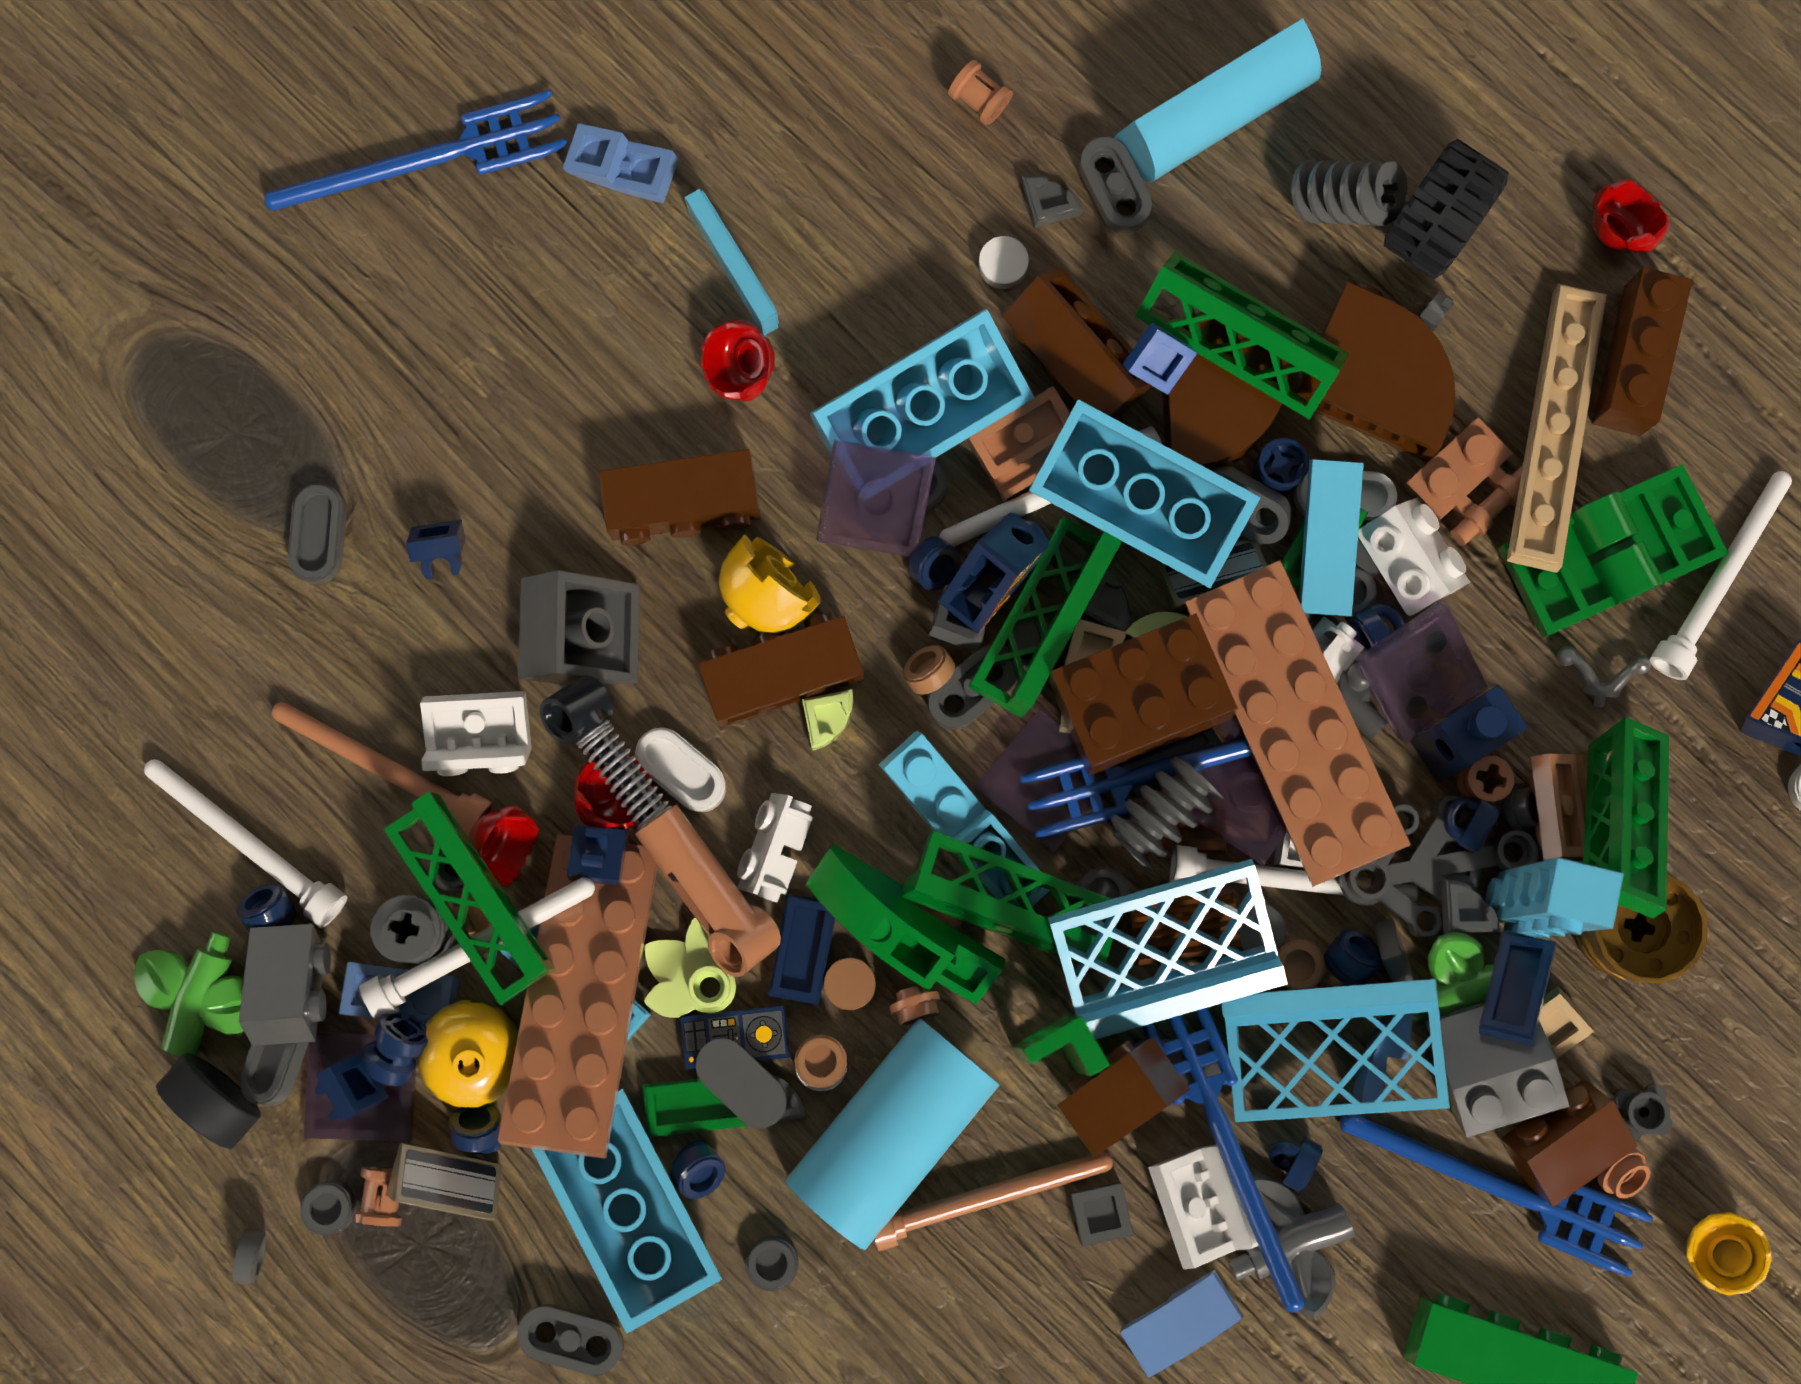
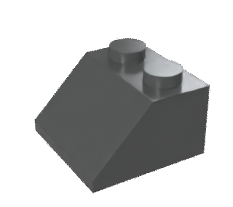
(578, 629)
(1494, 1078)

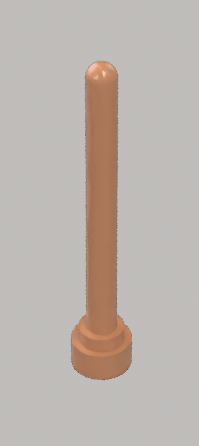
(464, 807)
(990, 1196)

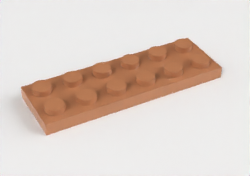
(1298, 725)
(579, 1013)

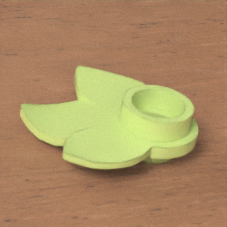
(681, 972)

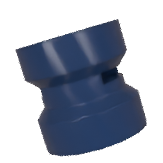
(1284, 459)
(393, 1053)

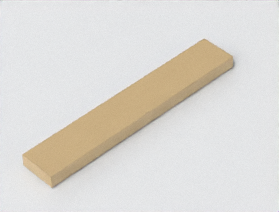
(1556, 428)

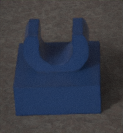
(437, 541)
(597, 854)
(349, 1088)

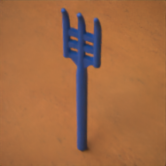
(469, 144)
(1119, 782)
(1205, 1092)
(1518, 1195)

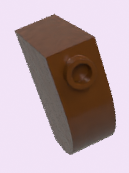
(1395, 378)
(1215, 413)

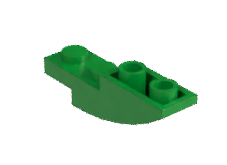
(900, 931)

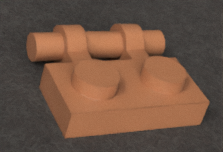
(1457, 471)

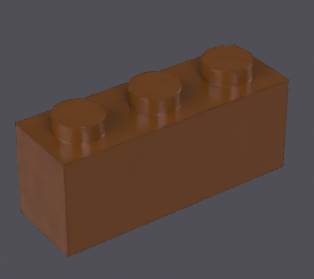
(1075, 343)
(1642, 352)
(679, 496)
(780, 669)

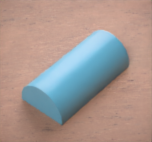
(1222, 102)
(931, 394)
(1144, 493)
(890, 1134)
(631, 1222)

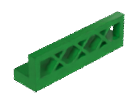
(1252, 320)
(1061, 625)
(1633, 815)
(484, 889)
(993, 913)
(1072, 1037)

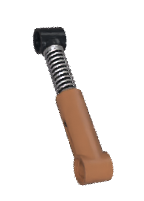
(736, 931)

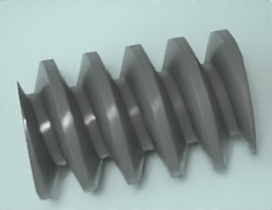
(1349, 192)
(1163, 811)
(392, 930)

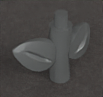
(1301, 1240)

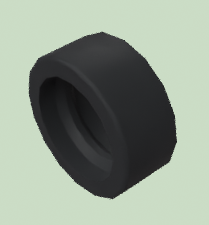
(207, 1101)

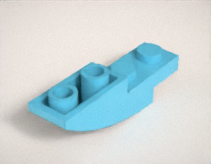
(954, 810)

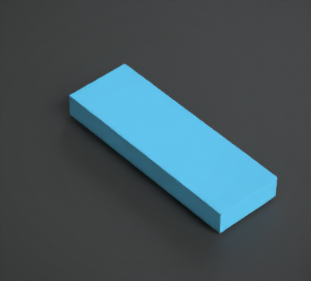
(732, 261)
(1330, 537)

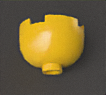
(763, 589)
(465, 1033)

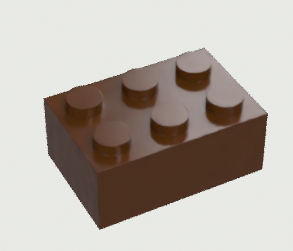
(1142, 694)

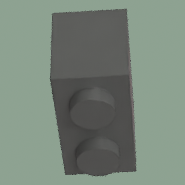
(283, 984)

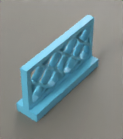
(1188, 986)
(1336, 1003)

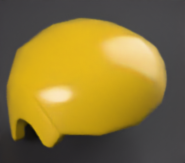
(1728, 1253)

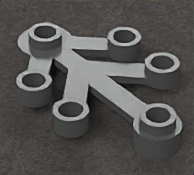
(1427, 868)

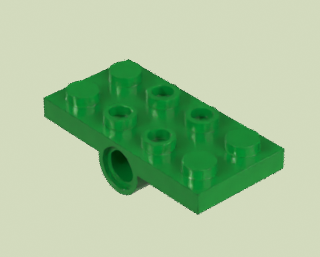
(1621, 551)

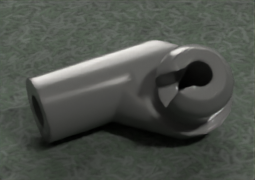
(1356, 694)

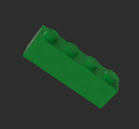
(1496, 1352)

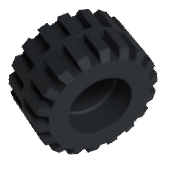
(1446, 209)

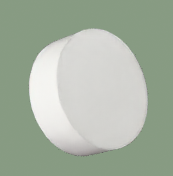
(1003, 262)

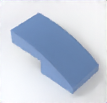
(619, 164)
(420, 1003)
(1369, 1085)
(1181, 1324)

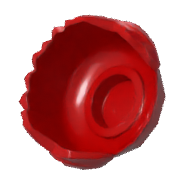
(1628, 218)
(737, 360)
(596, 803)
(505, 841)

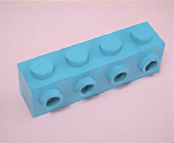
(1555, 898)

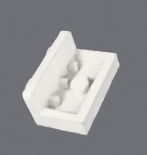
(1413, 555)
(475, 732)
(1201, 1206)

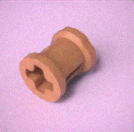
(980, 92)
(1498, 773)
(372, 1211)

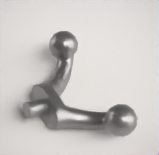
(1639, 664)

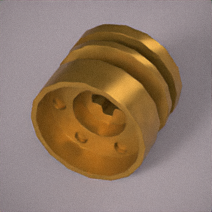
(1662, 949)

